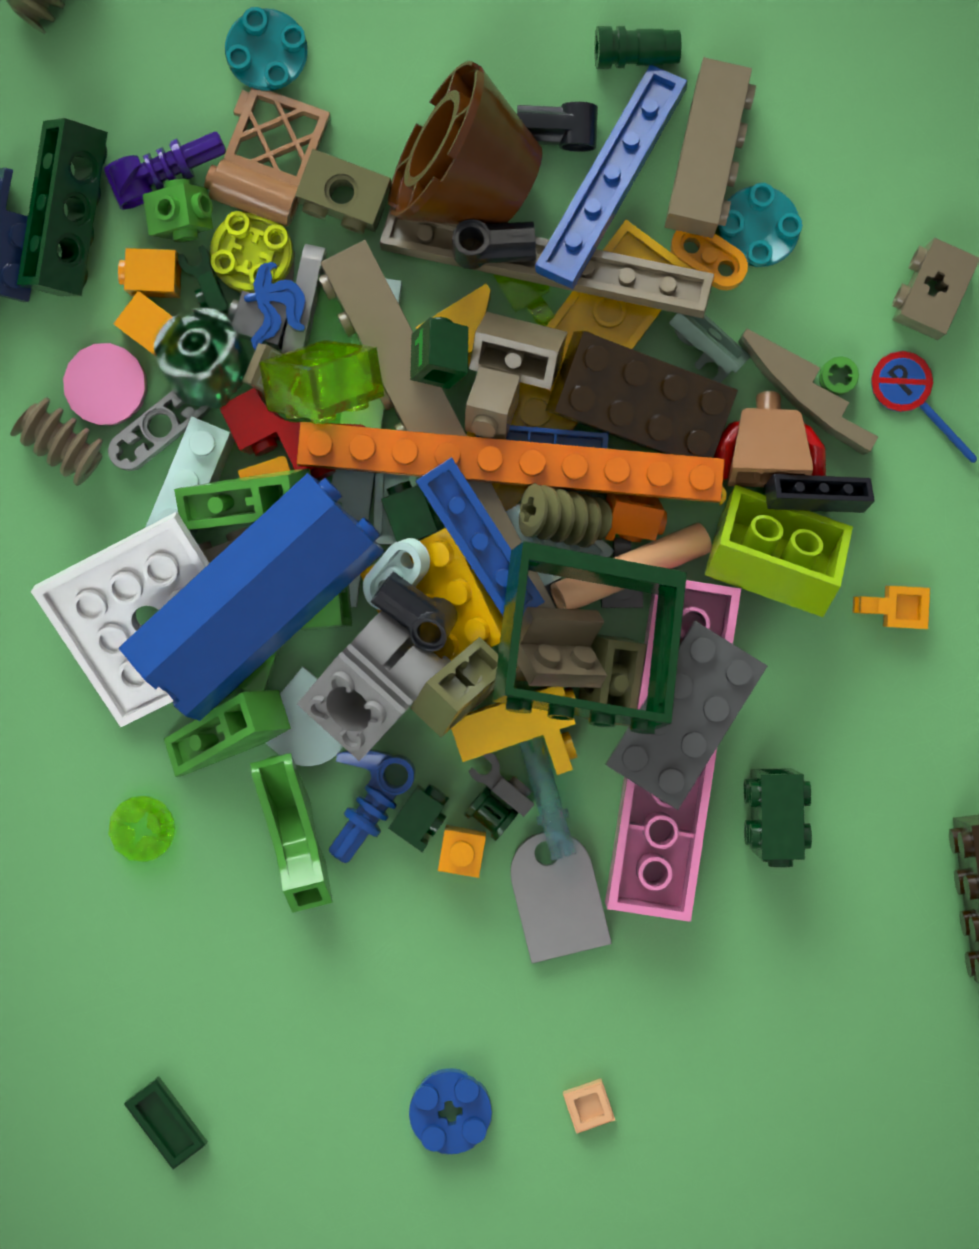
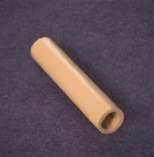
(664, 552)

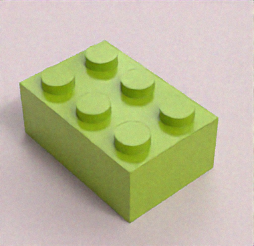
(779, 552)

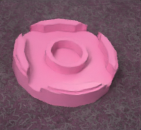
(105, 384)

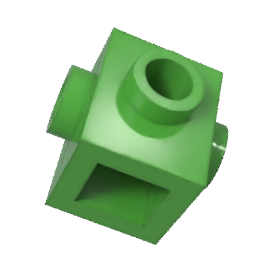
(178, 211)

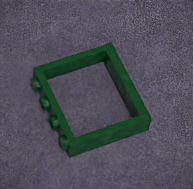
(608, 571)

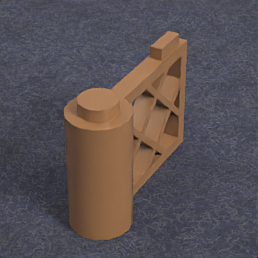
(250, 183)

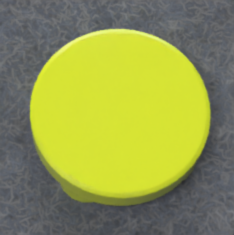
(244, 244)

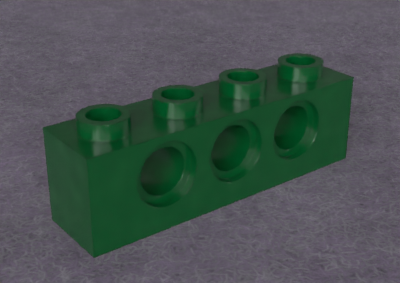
(47, 225)

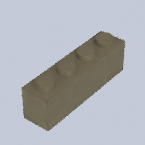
(709, 147)

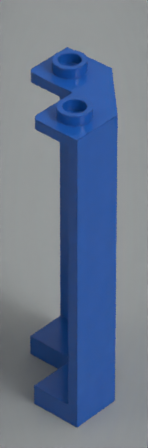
(252, 597)

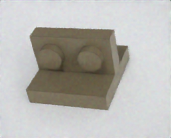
(558, 648)

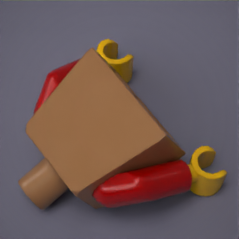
(768, 443)

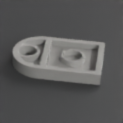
(557, 902)

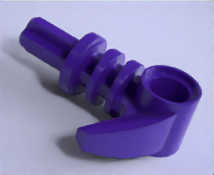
(132, 179)

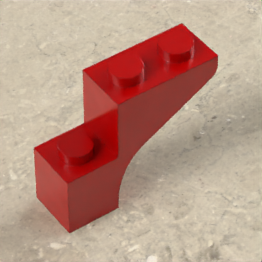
(259, 429)

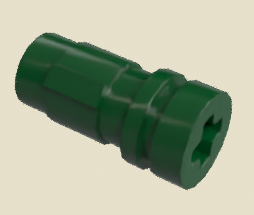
(636, 47)

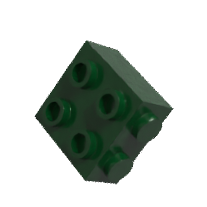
(777, 815)

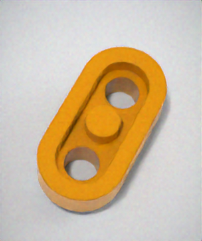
(710, 255)

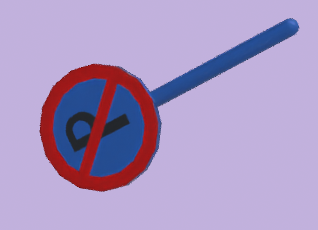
(903, 384)

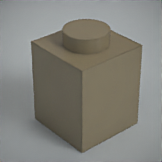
(492, 403)

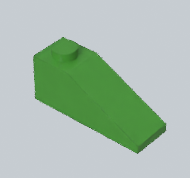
(233, 499)
(227, 731)

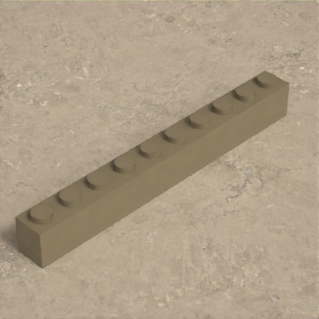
(378, 322)

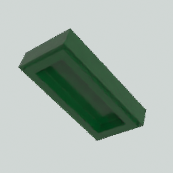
(165, 1122)

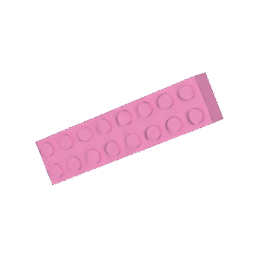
(654, 843)

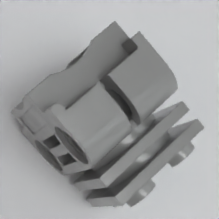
(370, 685)

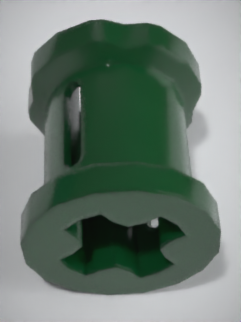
(493, 824)

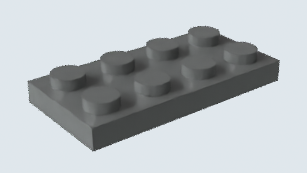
(709, 693)

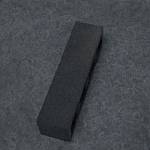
(819, 493)

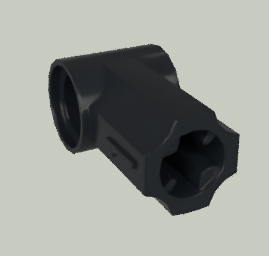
(569, 126)
(499, 243)
(416, 611)

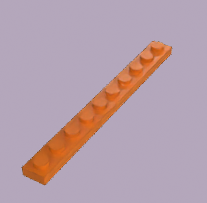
(512, 462)

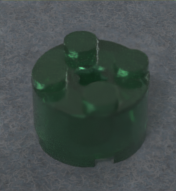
(202, 357)

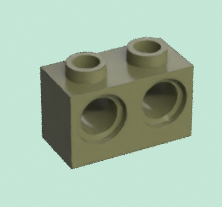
(457, 687)

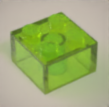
(322, 380)

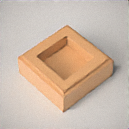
(588, 1105)

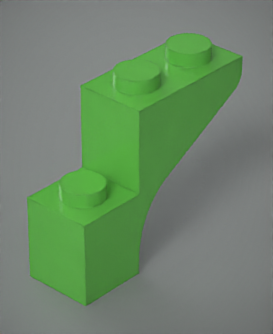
(292, 832)

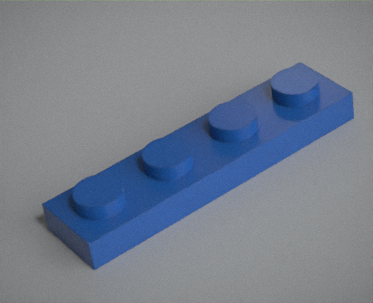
(473, 531)

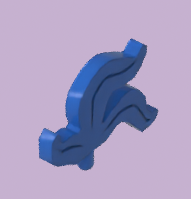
(281, 292)

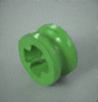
(838, 363)

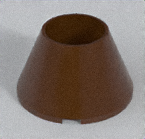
(468, 156)

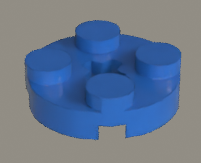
(430, 1098)

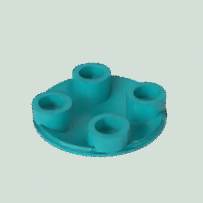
(266, 49)
(762, 224)

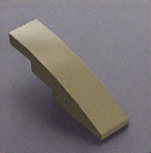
(794, 380)

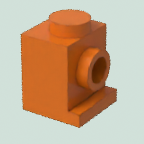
(636, 517)

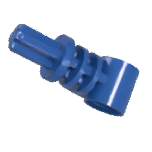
(372, 807)

